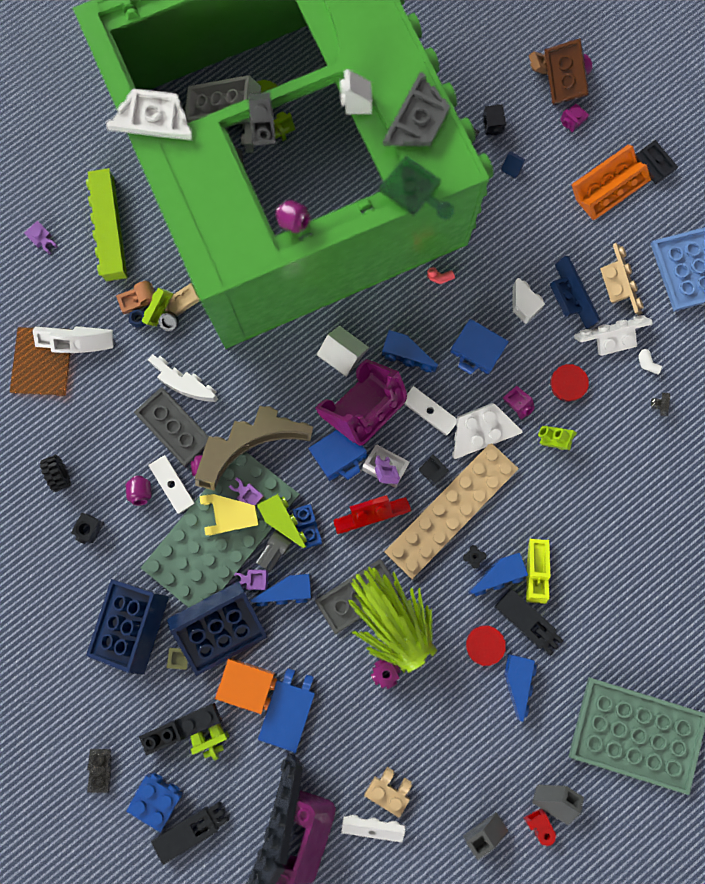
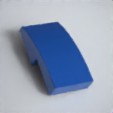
(308, 525)

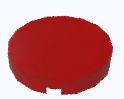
(569, 382)
(485, 645)

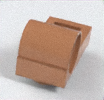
(137, 297)

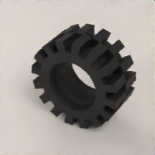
(55, 473)

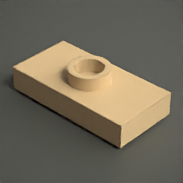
(183, 300)

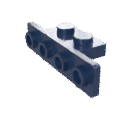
(572, 293)

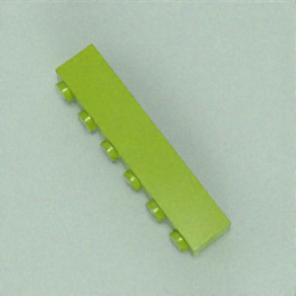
(107, 225)

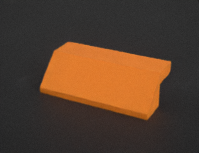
(610, 182)

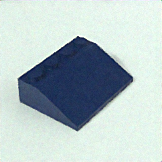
(127, 627)
(216, 628)

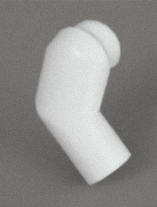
(647, 363)

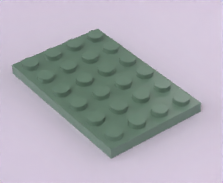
(638, 736)

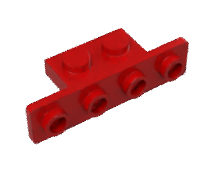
(371, 512)

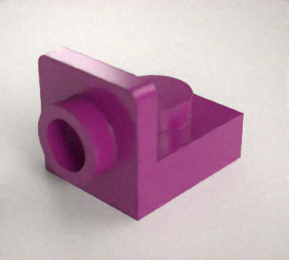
(573, 117)
(519, 402)

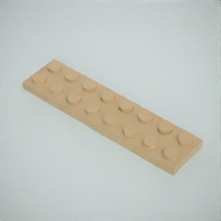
(451, 510)

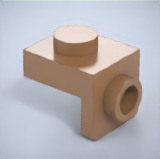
(538, 62)

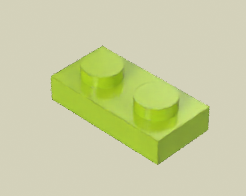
(157, 307)

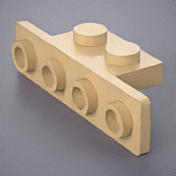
(619, 282)

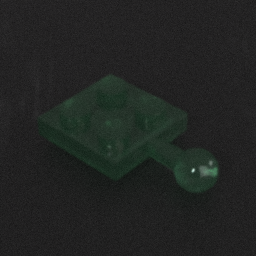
(412, 186)

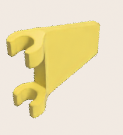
(229, 514)

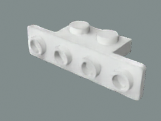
(616, 336)

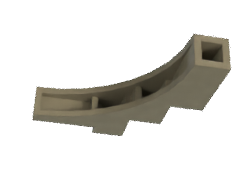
(243, 436)

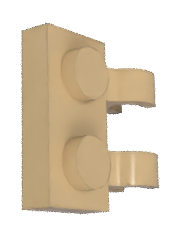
(387, 796)

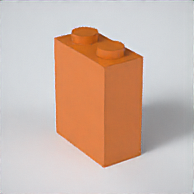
(246, 686)

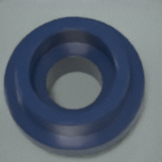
(132, 318)

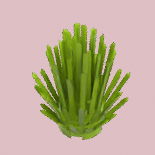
(407, 637)

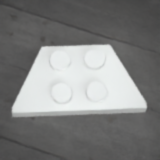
(151, 115)
(482, 428)

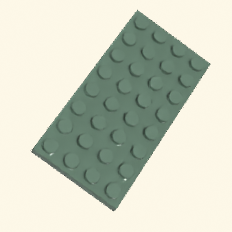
(199, 564)

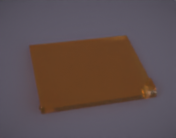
(37, 368)

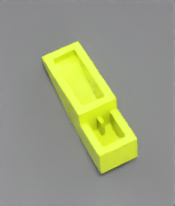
(538, 571)

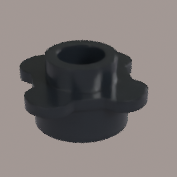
(479, 556)

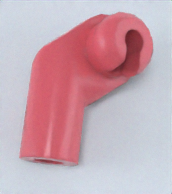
(439, 278)

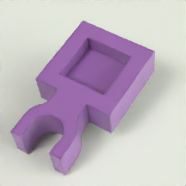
(40, 236)
(385, 472)
(247, 494)
(255, 579)

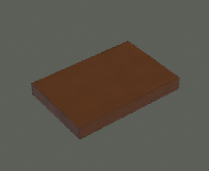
(566, 71)

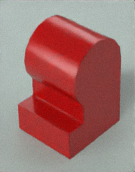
(542, 827)

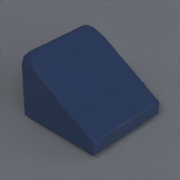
(513, 164)

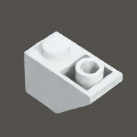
(356, 94)
(525, 301)

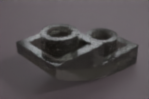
(99, 771)

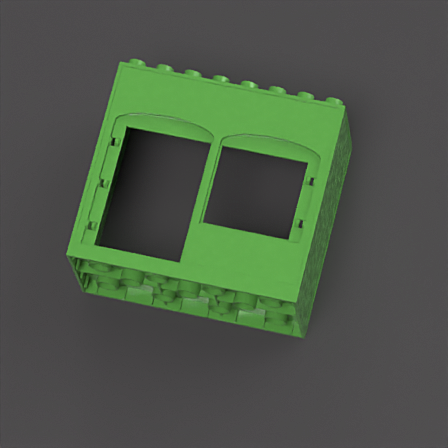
(226, 243)

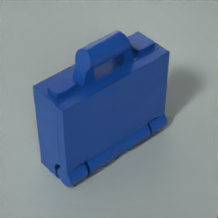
(478, 347)
(338, 454)

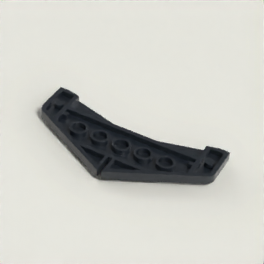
(278, 834)

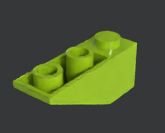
(276, 516)

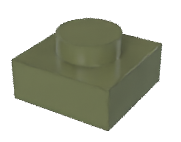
(176, 659)

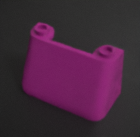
(367, 403)
(317, 816)

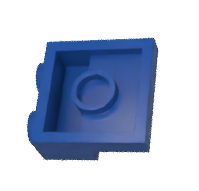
(154, 801)

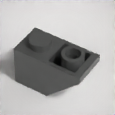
(261, 118)
(559, 802)
(485, 836)

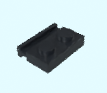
(657, 160)

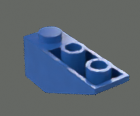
(404, 349)
(502, 571)
(290, 588)
(518, 677)

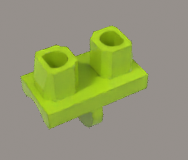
(283, 124)
(556, 437)
(200, 744)

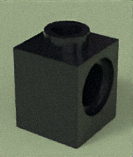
(494, 119)
(95, 527)

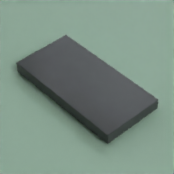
(172, 426)
(335, 603)

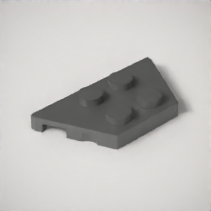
(418, 116)

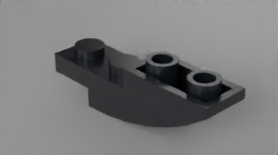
(180, 728)

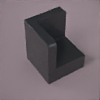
(433, 470)

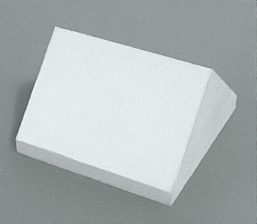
(342, 350)
(395, 460)

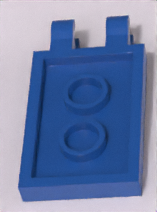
(287, 713)

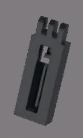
(524, 617)
(182, 836)

